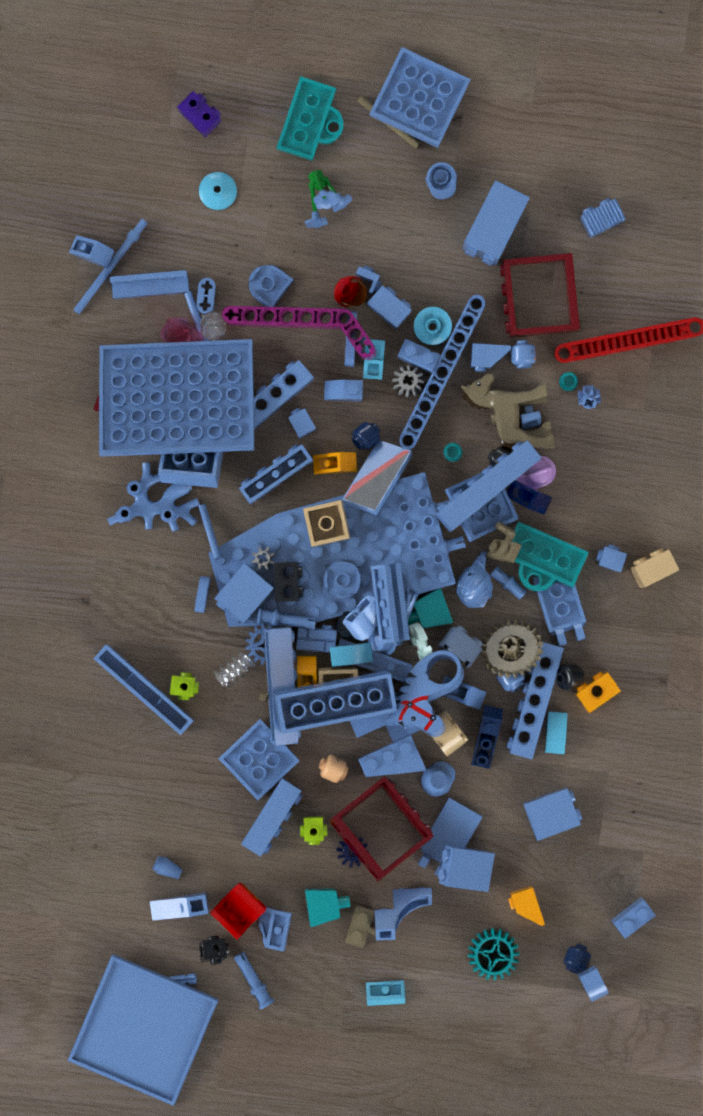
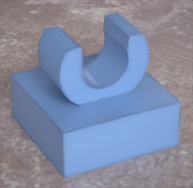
(530, 418)

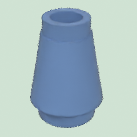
(166, 867)

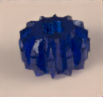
(354, 858)

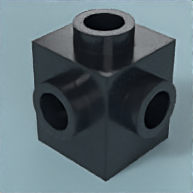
(207, 951)

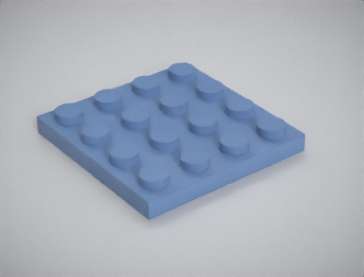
(419, 97)

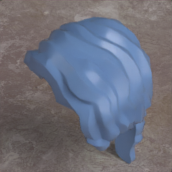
(475, 584)

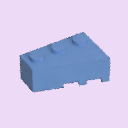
(393, 759)

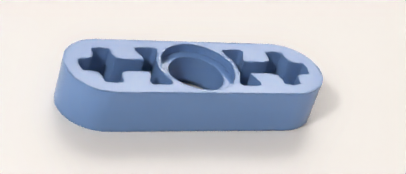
(349, 349)

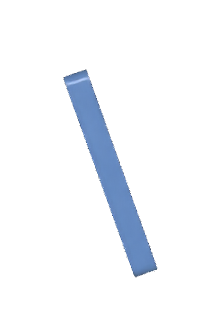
(448, 365)

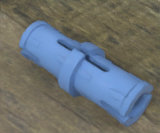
(508, 582)

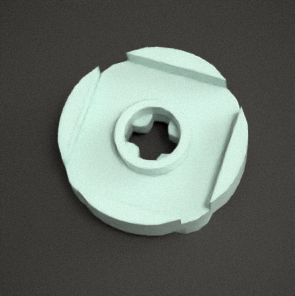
(419, 639)

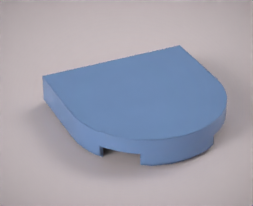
(269, 284)

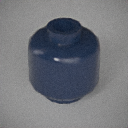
(366, 435)
(577, 959)

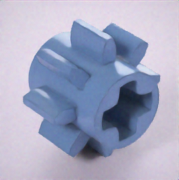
(589, 397)

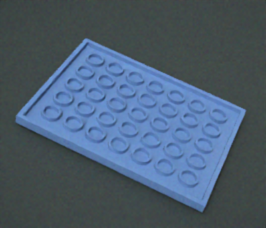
(176, 398)

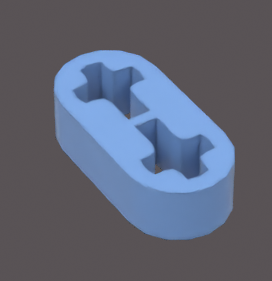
(201, 295)
(202, 594)

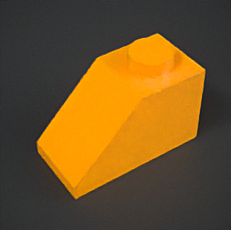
(335, 463)
(306, 670)
(526, 904)

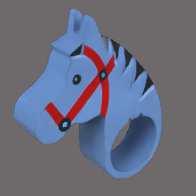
(418, 692)

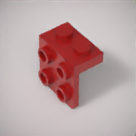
(238, 910)

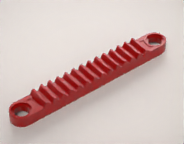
(629, 340)

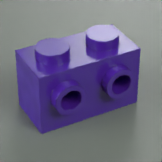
(200, 113)

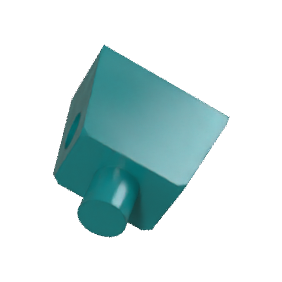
(431, 611)
(324, 905)

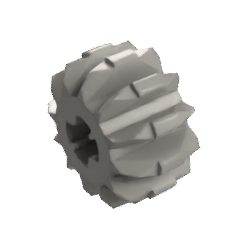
(405, 387)

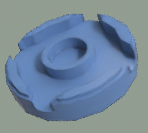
(342, 580)

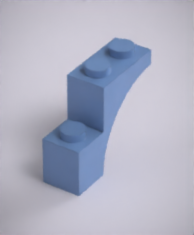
(404, 902)

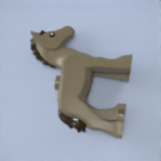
(506, 411)

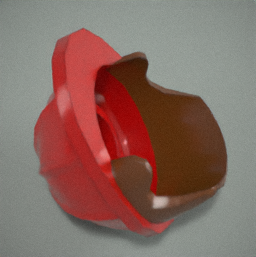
(350, 292)

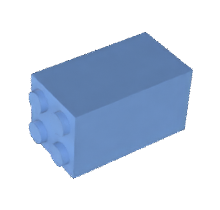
(495, 223)

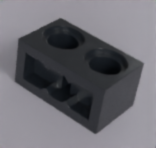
(282, 581)

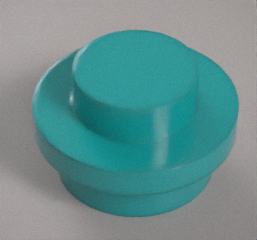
(568, 381)
(452, 452)

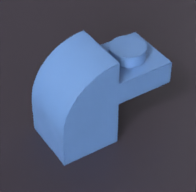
(593, 983)

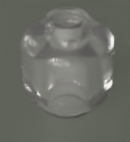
(212, 326)

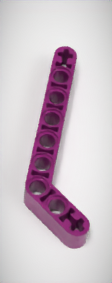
(297, 322)

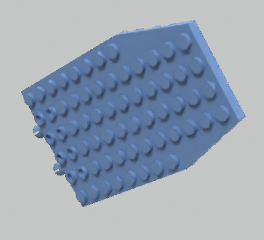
(400, 532)

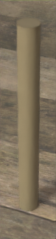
(408, 138)

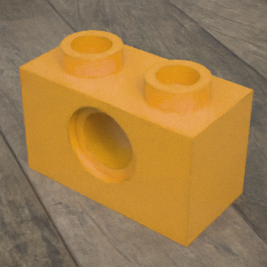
(608, 690)

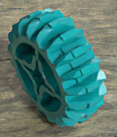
(491, 963)

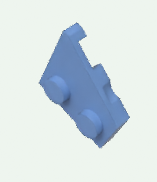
(275, 928)

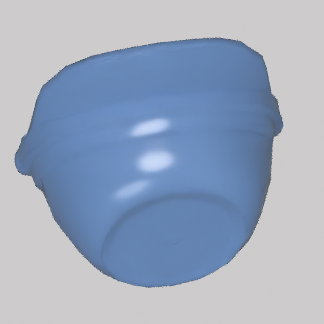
(441, 180)
(438, 779)

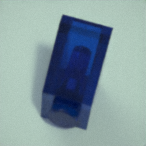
(529, 497)

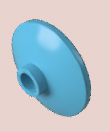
(219, 200)
(435, 316)

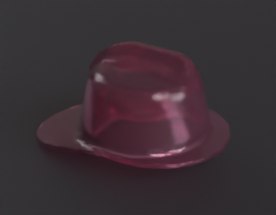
(179, 330)

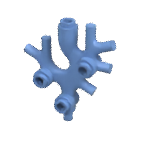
(147, 509)

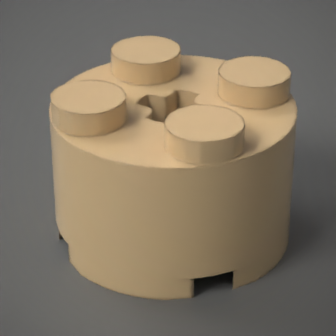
(452, 736)

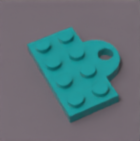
(309, 120)
(546, 558)

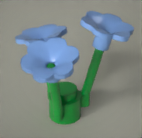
(324, 199)

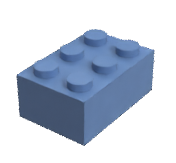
(191, 468)

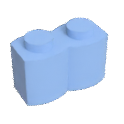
(362, 619)

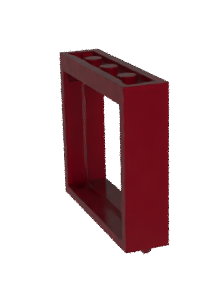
(508, 307)
(355, 845)

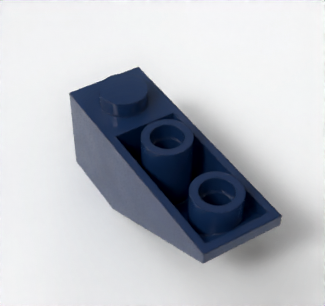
(487, 736)

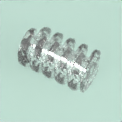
(233, 669)

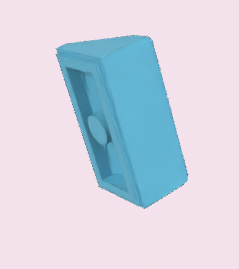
(385, 992)

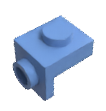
(367, 273)

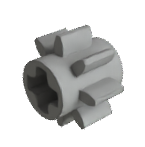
(257, 560)

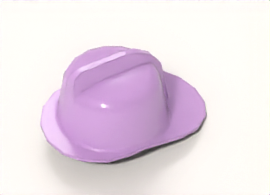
(539, 474)

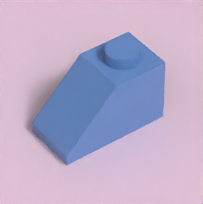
(92, 251)
(487, 355)
(343, 390)
(466, 694)

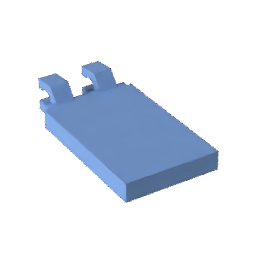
(562, 610)
(452, 828)

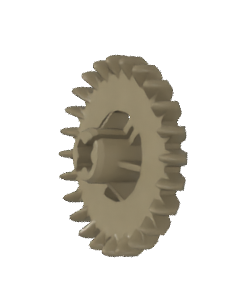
(505, 642)

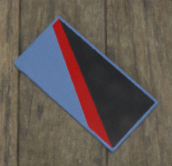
(377, 477)

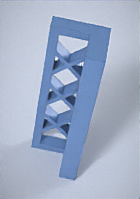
(150, 284)

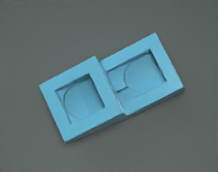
(374, 368)
(351, 654)
(556, 733)

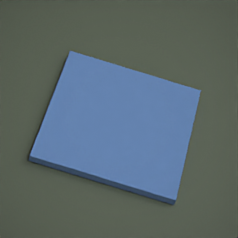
(143, 1029)

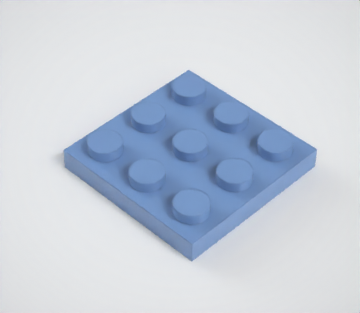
(484, 520)
(258, 761)

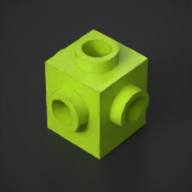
(176, 686)
(313, 822)

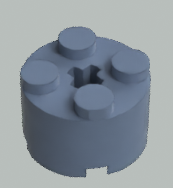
(461, 645)

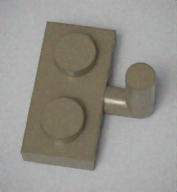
(505, 549)
(360, 926)

